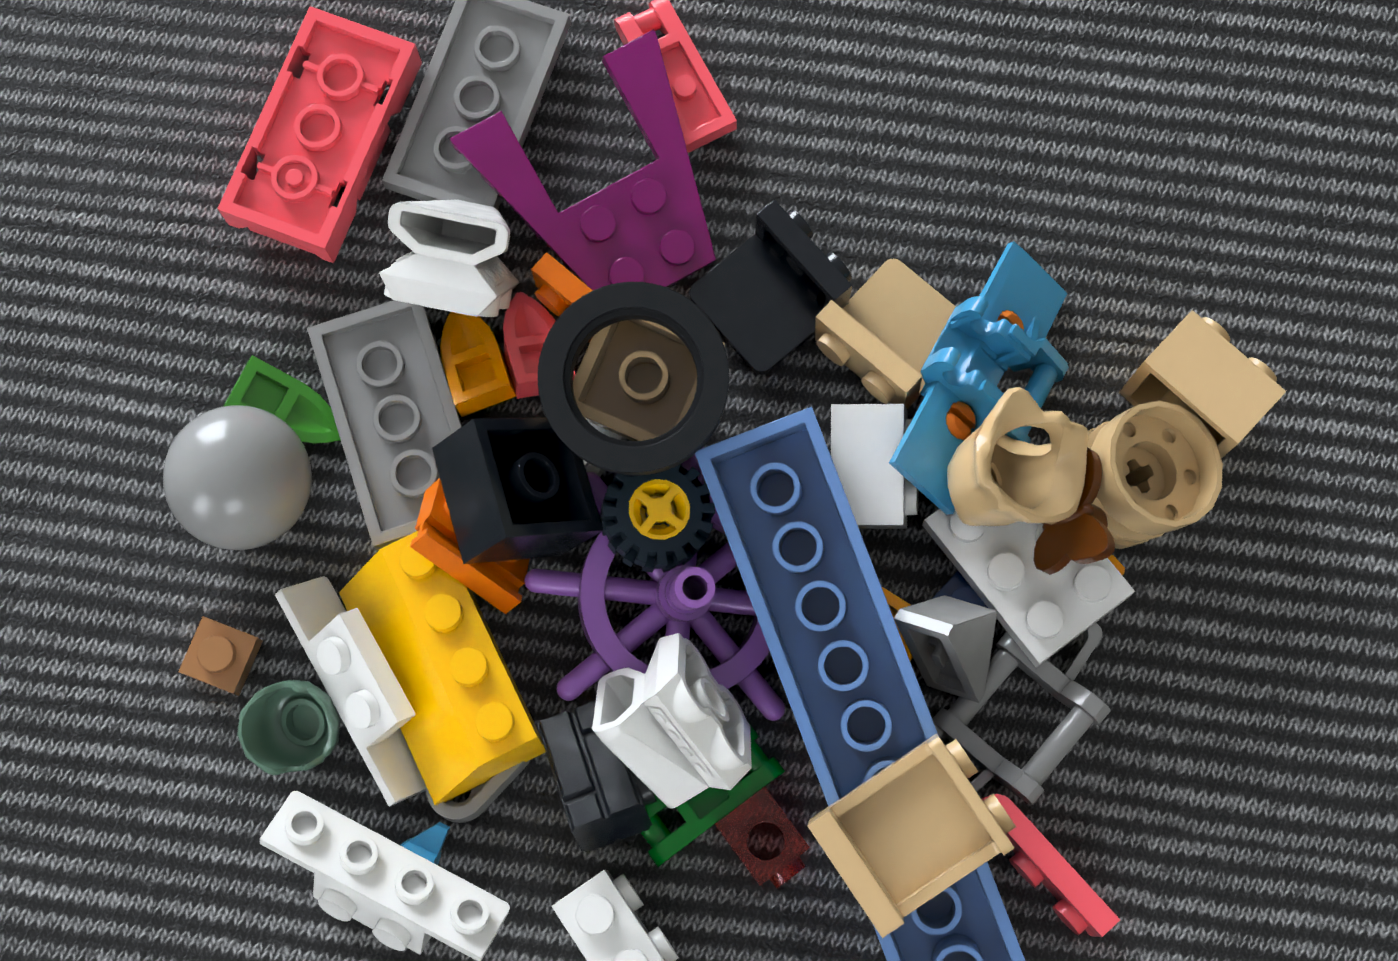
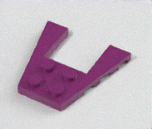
(632, 230)

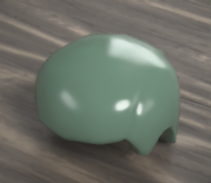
(289, 727)

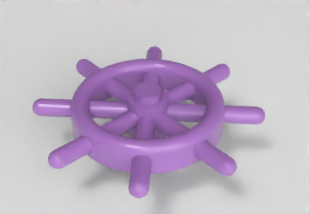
(677, 600)

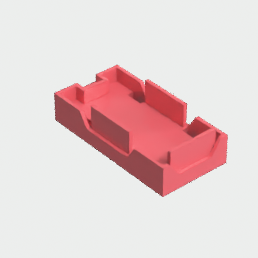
(320, 133)

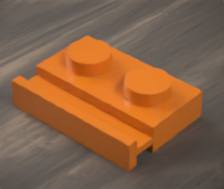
(437, 542)

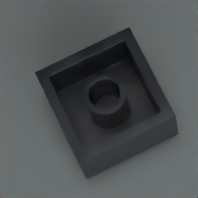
(515, 490)

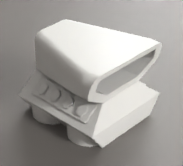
(451, 257)
(674, 724)

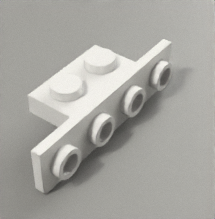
(357, 682)
(382, 882)

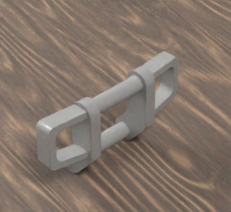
(1084, 706)

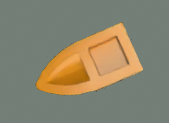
(474, 364)

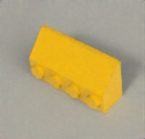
(449, 667)

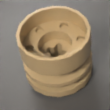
(1155, 471)

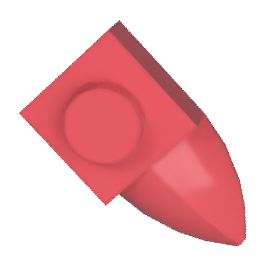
(524, 333)

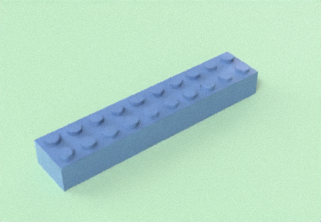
(839, 650)

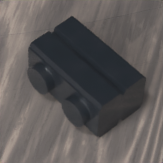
(595, 786)

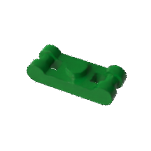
(708, 807)

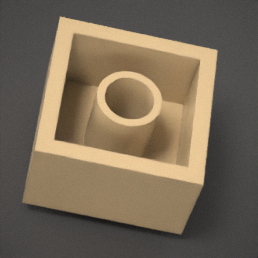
(1207, 378)
(635, 380)

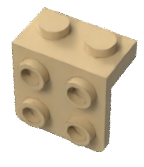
(886, 332)

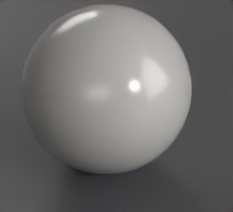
(237, 477)

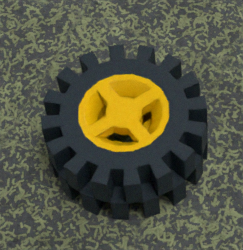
(669, 497)

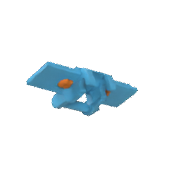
(969, 358)

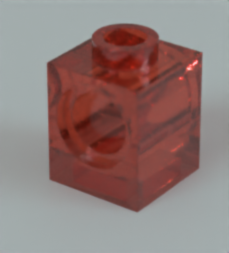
(760, 810)

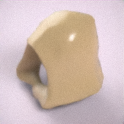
(1013, 481)

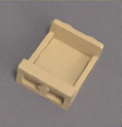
(911, 832)

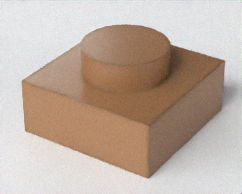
(220, 656)

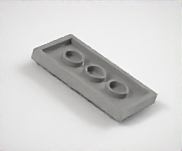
(485, 63)
(387, 408)

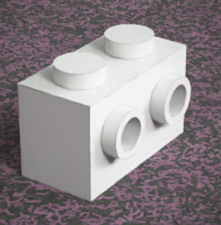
(861, 451)
(605, 923)

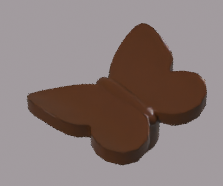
(1082, 535)

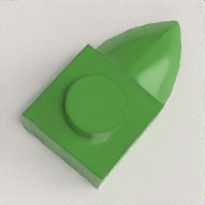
(286, 398)

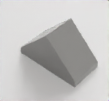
(950, 643)

